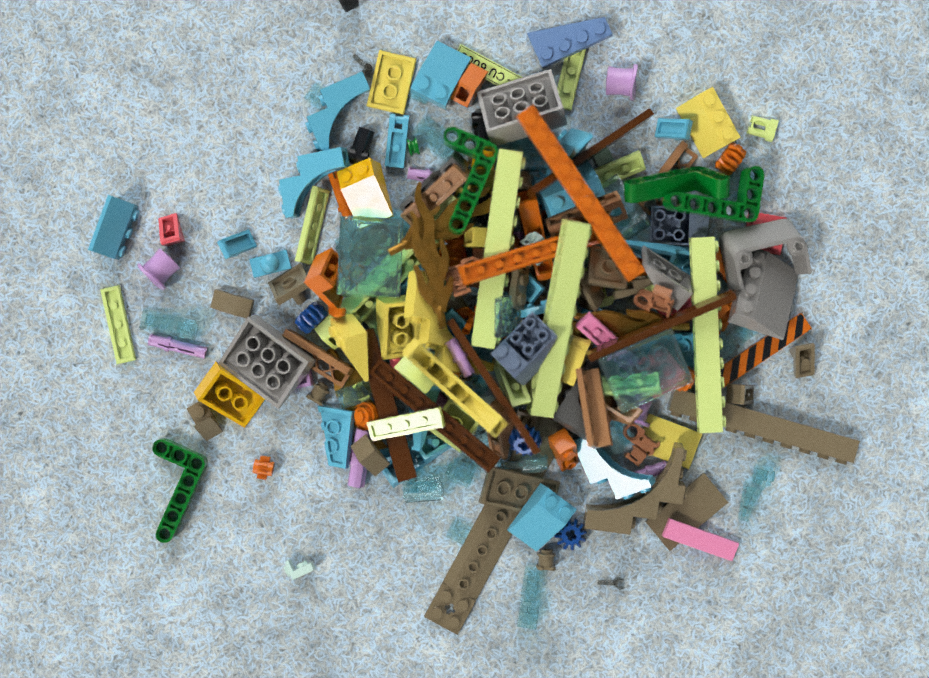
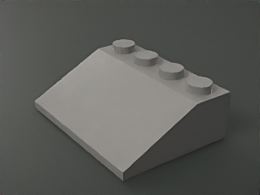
(507, 100)
(766, 295)
(266, 361)

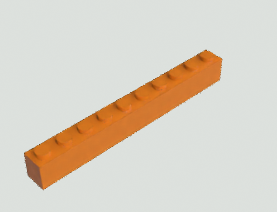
(579, 193)

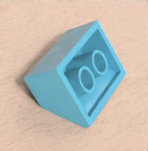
(556, 199)
(114, 228)

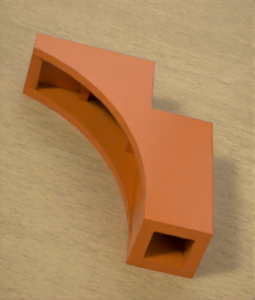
(530, 222)

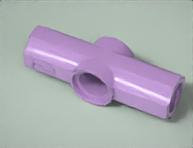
(357, 471)

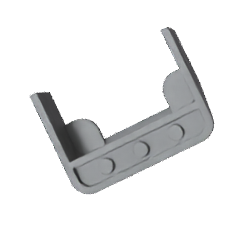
(739, 243)

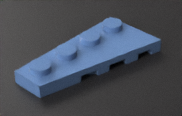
(564, 41)

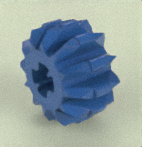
(311, 317)
(519, 445)
(573, 540)

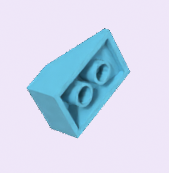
(440, 74)
(541, 517)

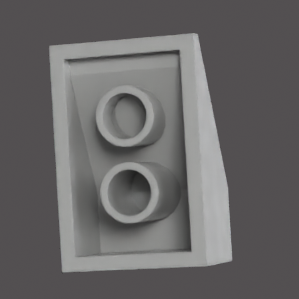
(668, 276)

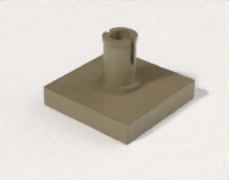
(603, 271)
(290, 285)

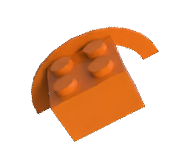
(323, 281)

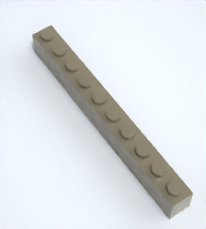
(772, 429)

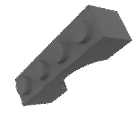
(455, 158)

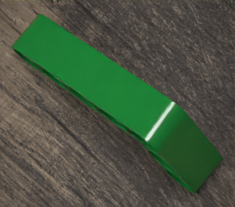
(474, 178)
(681, 180)
(719, 205)
(182, 486)

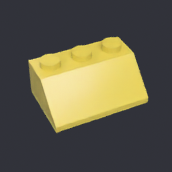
(711, 123)

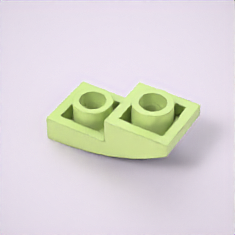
(413, 374)

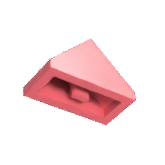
(170, 230)

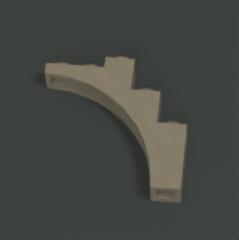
(621, 516)

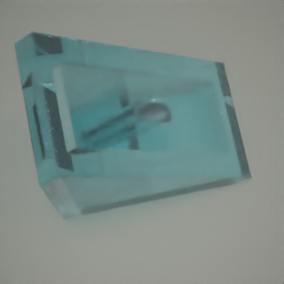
(354, 394)

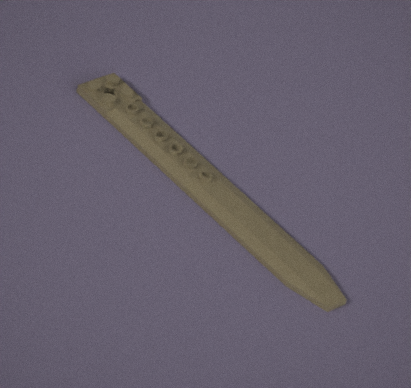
(482, 548)

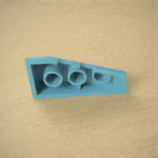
(574, 141)

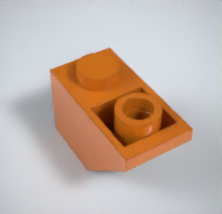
(469, 85)
(563, 449)

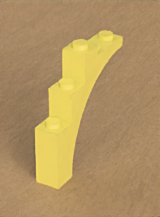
(430, 334)
(454, 388)

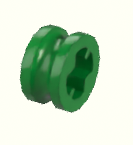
(413, 146)

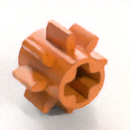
(263, 467)

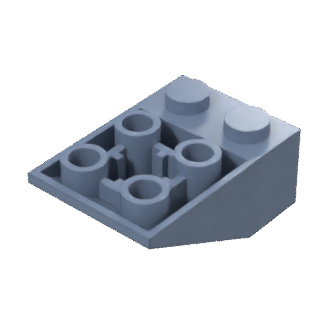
(676, 227)
(525, 348)

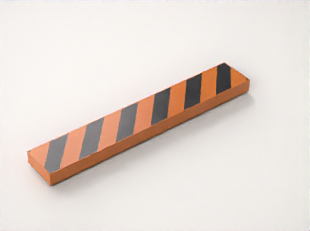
(763, 350)

